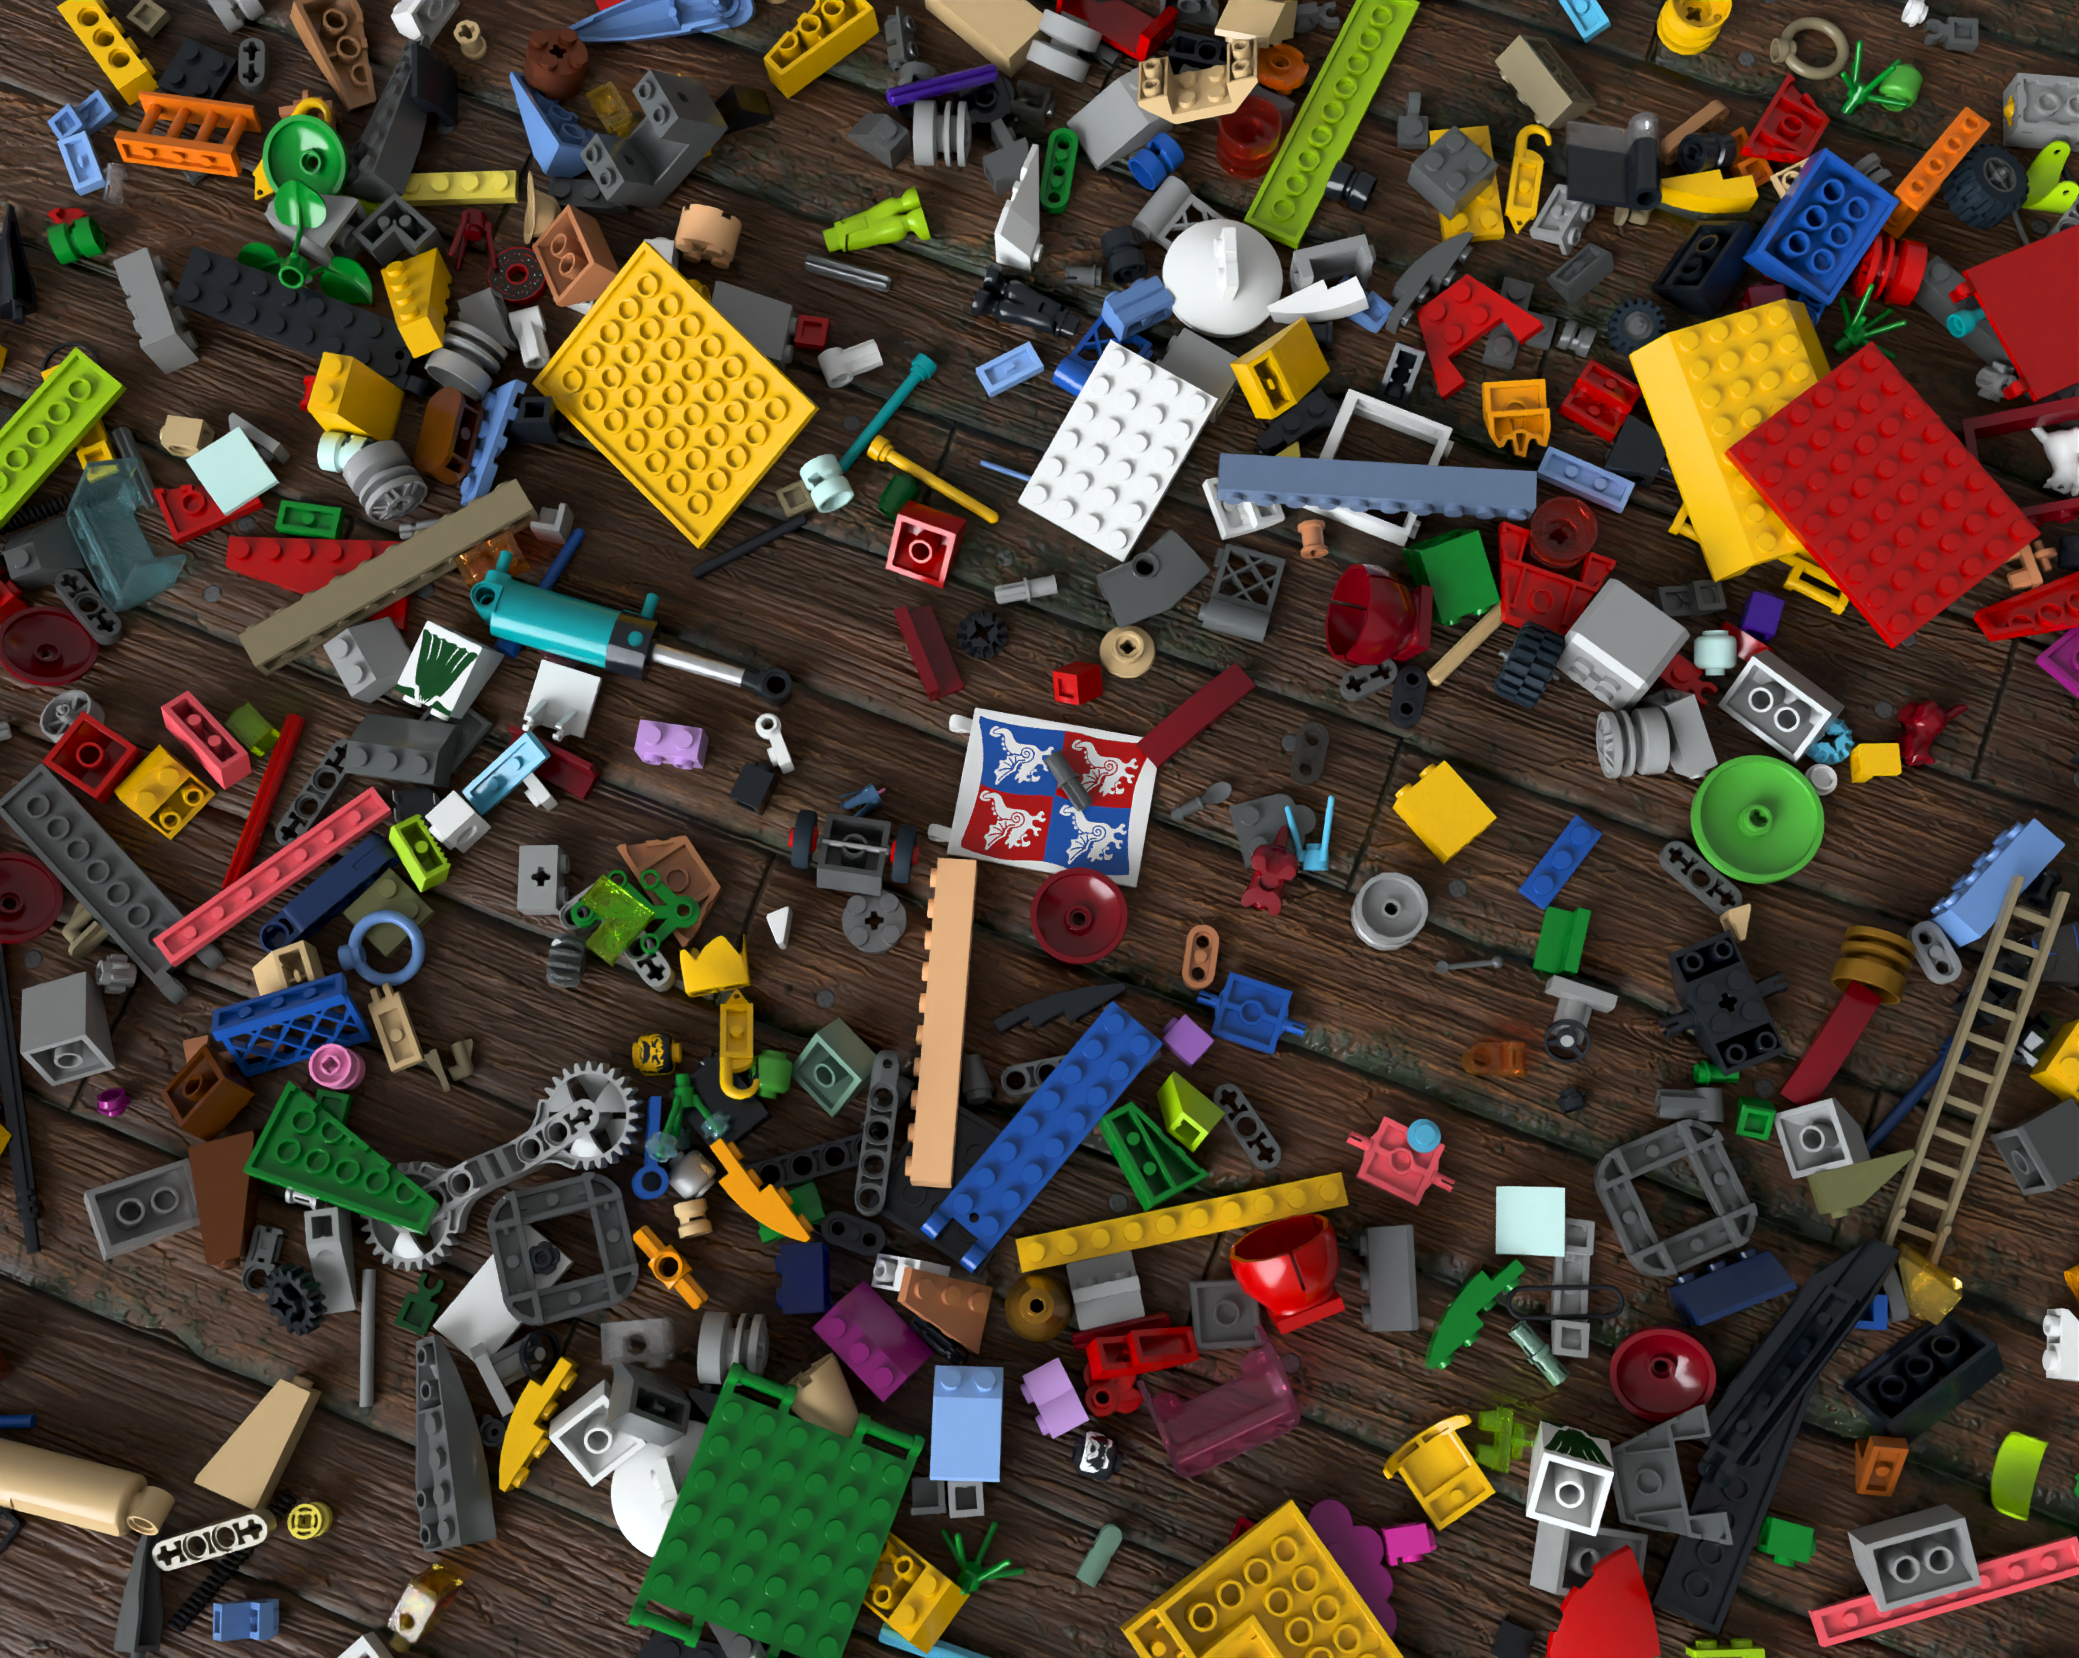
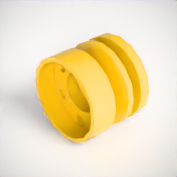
(1691, 24)

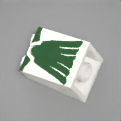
(446, 671)
(1569, 1477)

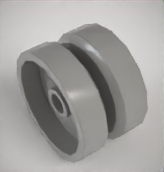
(1406, 905)

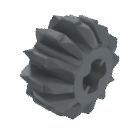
(566, 960)

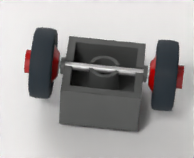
(853, 851)

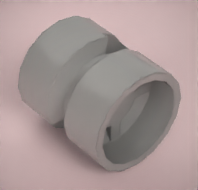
(235, 18)

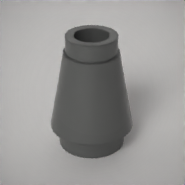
(975, 1081)

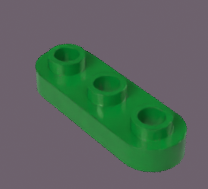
(1058, 161)

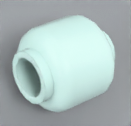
(1715, 652)

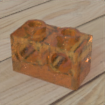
(476, 562)

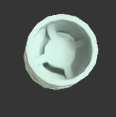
(337, 449)
(826, 482)

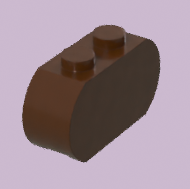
(448, 435)

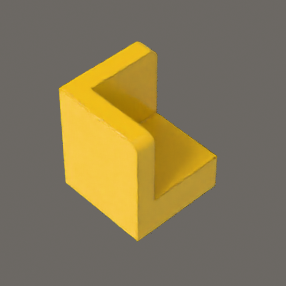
(1874, 760)

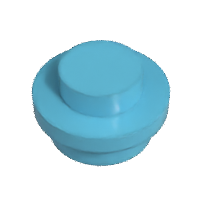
(1423, 1135)

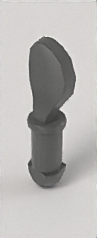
(1214, 794)

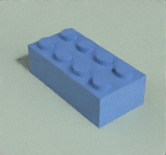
(1980, 894)

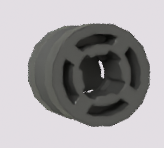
(1583, 339)

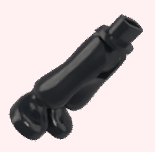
(1022, 305)

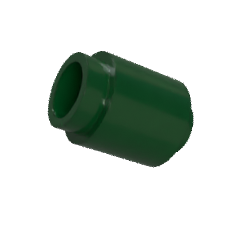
(897, 494)

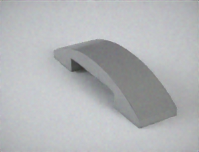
(1572, 1335)

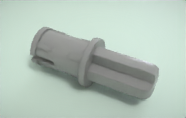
(1026, 589)

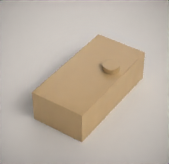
(993, 27)

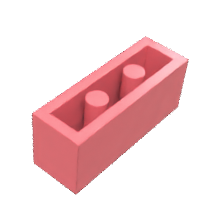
(206, 740)

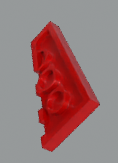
(2033, 612)

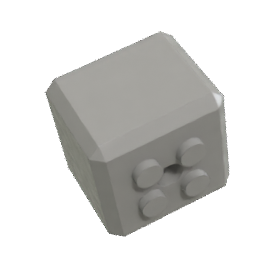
(1620, 646)

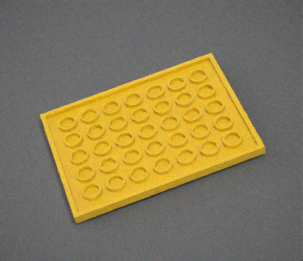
(675, 395)

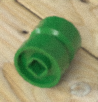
(75, 240)

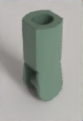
(1099, 1554)

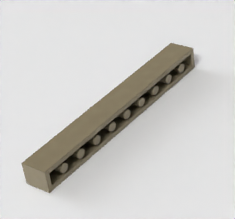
(386, 578)

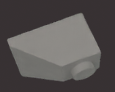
(1819, 1138)

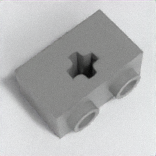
(533, 865)

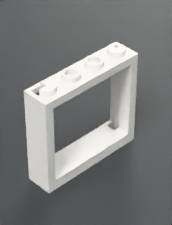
(1396, 419)

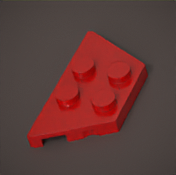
(1787, 127)

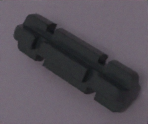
(939, 1341)

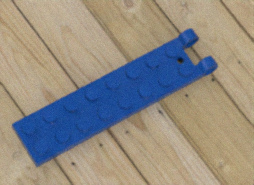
(1046, 1131)

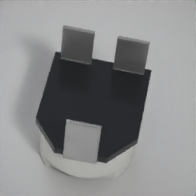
(414, 802)

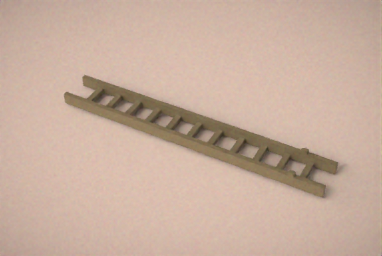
(1994, 1081)

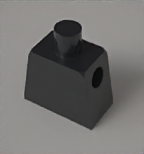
(1638, 454)

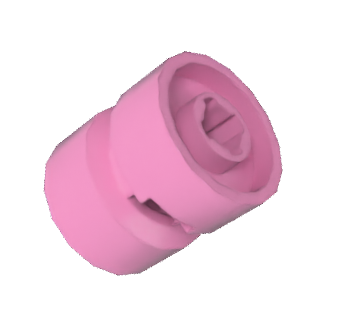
(337, 1067)

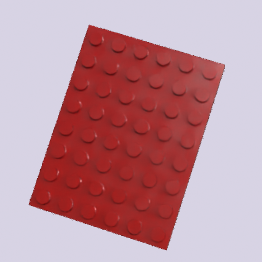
(1882, 494)

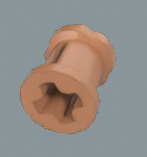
(1313, 539)

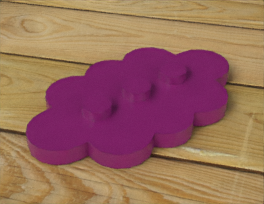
(1358, 1554)

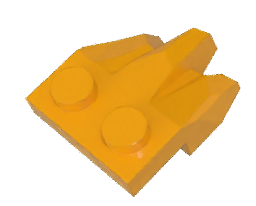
(1516, 413)

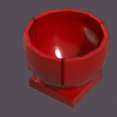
(1290, 1269)

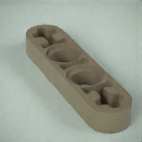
(214, 1539)

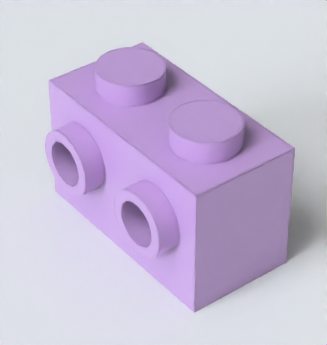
(671, 744)

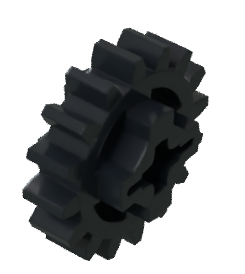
(295, 1299)

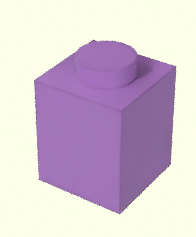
(1186, 1040)

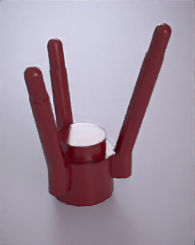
(472, 228)

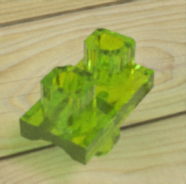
(1499, 1454)

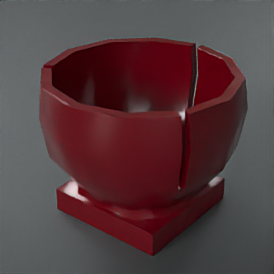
(1391, 626)

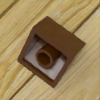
(206, 1094)

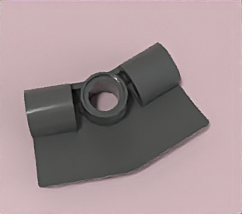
(1140, 596)

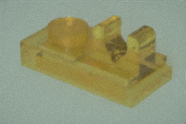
(611, 109)

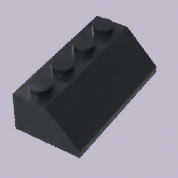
(1924, 1377)

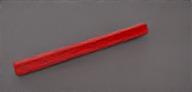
(265, 799)

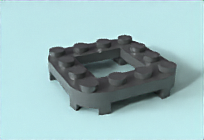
(552, 1201)
(1732, 1208)

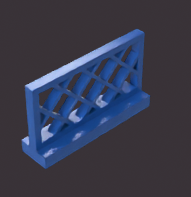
(282, 1009)

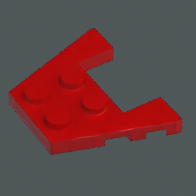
(1460, 319)
(1541, 594)

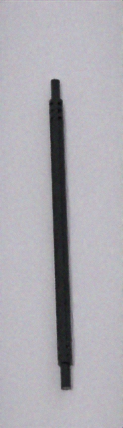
(17, 1119)

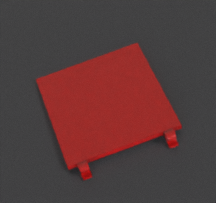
(2033, 310)

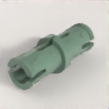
(1538, 1353)

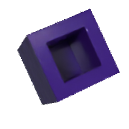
(1761, 615)

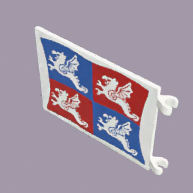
(1019, 817)

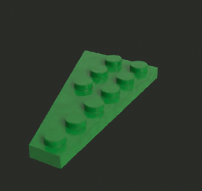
(323, 1159)

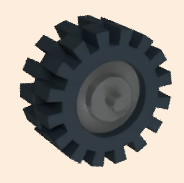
(1635, 326)

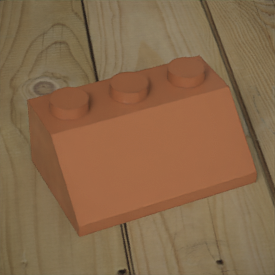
(575, 258)

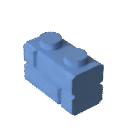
(1137, 307)

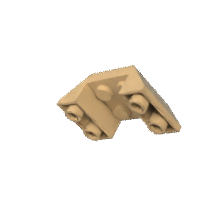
(1199, 92)

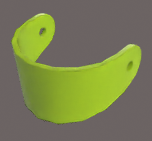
(2043, 177)
(2016, 1474)

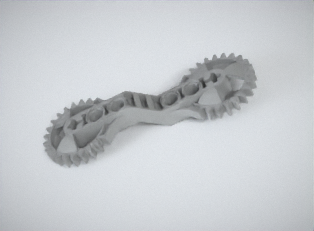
(517, 1159)

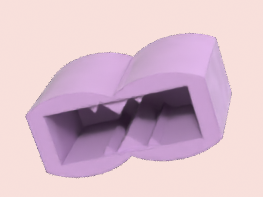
(1054, 1398)

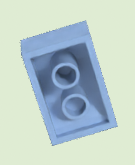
(967, 1423)

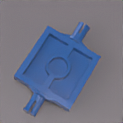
(1251, 1013)

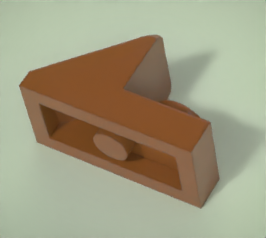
(1879, 1464)

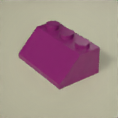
(873, 1341)

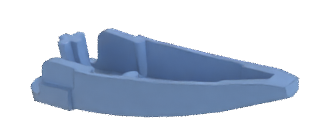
(662, 19)

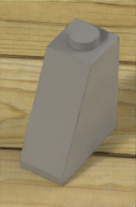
(1689, 741)

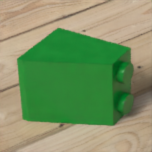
(1457, 572)

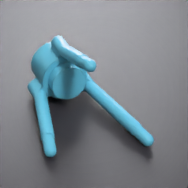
(1316, 855)

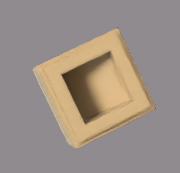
(1737, 922)

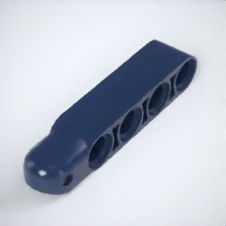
(329, 894)

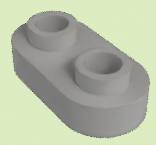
(1935, 951)

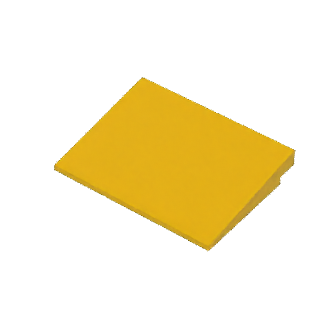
(1272, 1595)

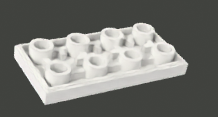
(479, 1309)

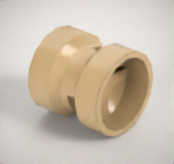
(690, 1211)

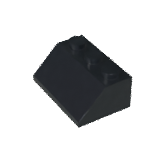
(1706, 266)

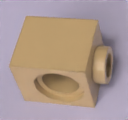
(185, 435)

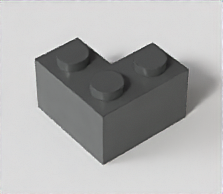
(396, 228)

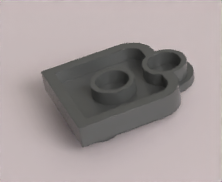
(1261, 819)

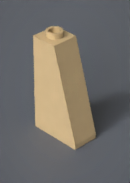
(261, 1447)

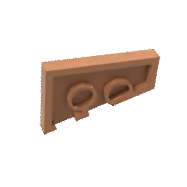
(949, 1304)

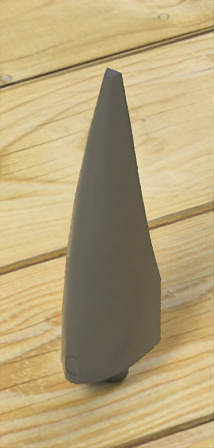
(141, 1606)

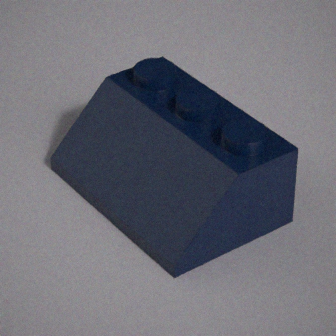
(1729, 1287)

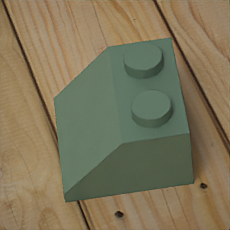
(834, 1067)

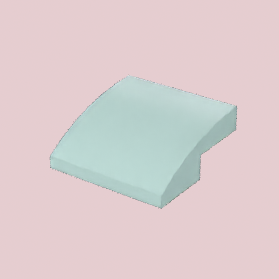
(232, 471)
(1530, 1221)

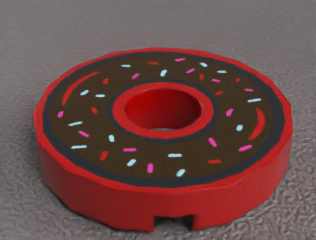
(513, 261)

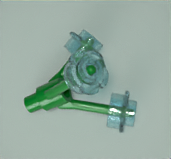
(674, 1135)

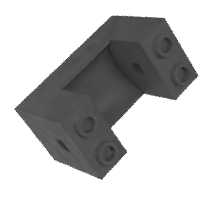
(663, 148)

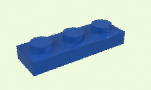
(1560, 862)

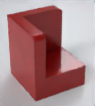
(1077, 683)

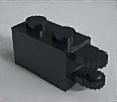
(1298, 424)

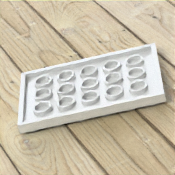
(1118, 451)

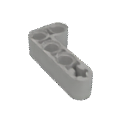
(641, 962)

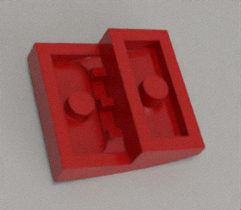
(1600, 400)

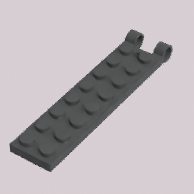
(99, 874)

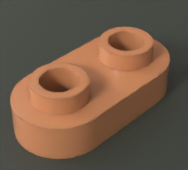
(1200, 958)

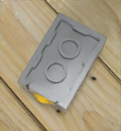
(2041, 111)

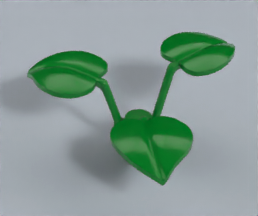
(303, 206)

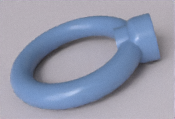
(354, 956)

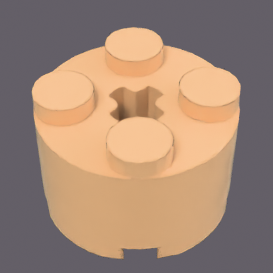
(707, 235)

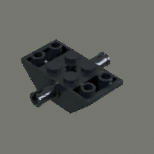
(1730, 1035)

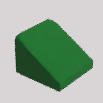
(1754, 1117)

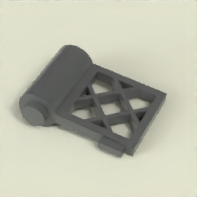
(1237, 615)

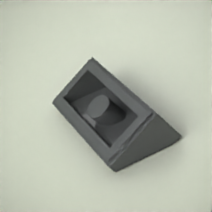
(1582, 272)

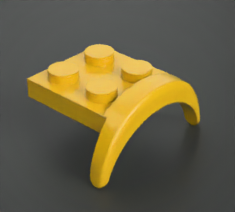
(1440, 1471)

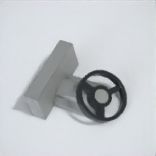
(1573, 1015)
(513, 1364)

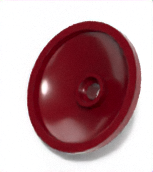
(44, 633)
(33, 892)
(1084, 894)
(1665, 1390)

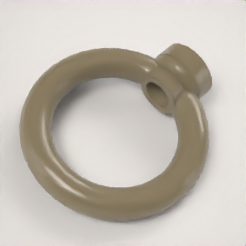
(1785, 48)

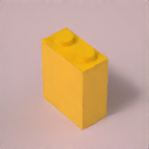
(1443, 811)

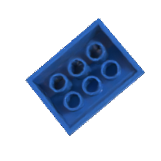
(1821, 227)

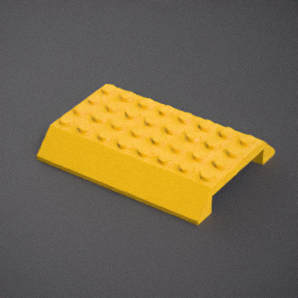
(1708, 393)

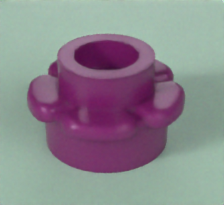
(113, 1101)

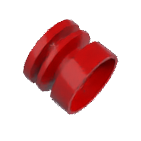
(1891, 270)

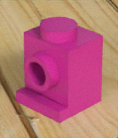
(1407, 1541)

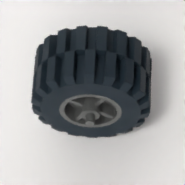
(1986, 186)
(1529, 664)

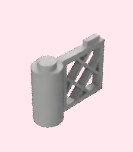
(1165, 211)

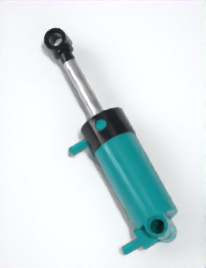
(600, 635)

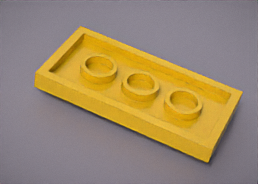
(1484, 213)

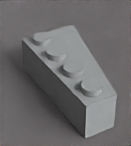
(156, 316)

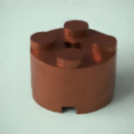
(555, 62)

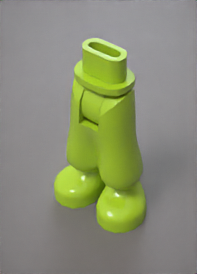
(879, 224)

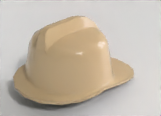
(540, 211)

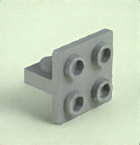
(1105, 1290)

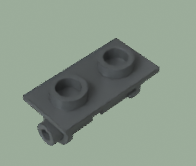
(900, 30)

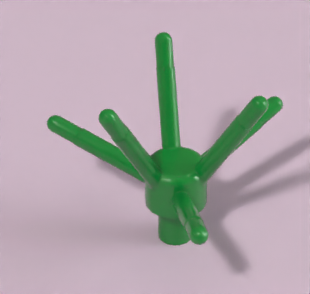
(1861, 92)
(1856, 331)
(972, 1572)

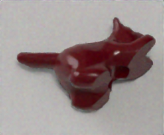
(1922, 725)
(1272, 868)

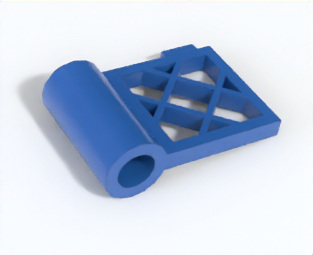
(1074, 370)
(651, 1179)

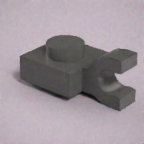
(1310, 14)
(1412, 128)

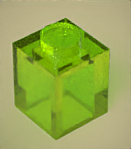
(253, 729)

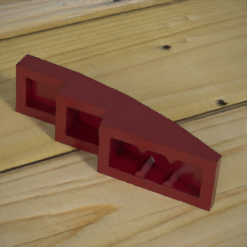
(1196, 715)
(1831, 1044)

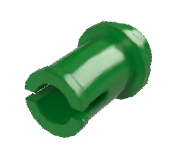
(1707, 1073)

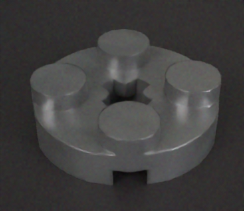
(888, 933)

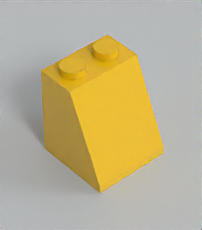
(354, 399)

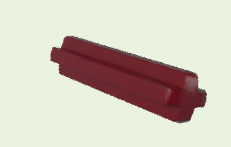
(1083, 1338)

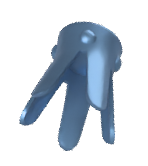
(867, 795)

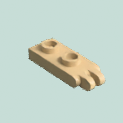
(395, 1029)

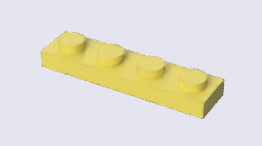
(462, 188)

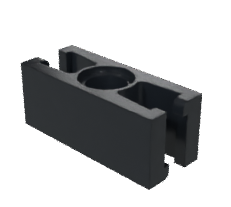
(1192, 48)

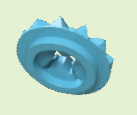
(1840, 749)

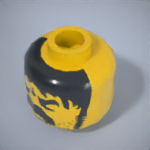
(656, 1054)

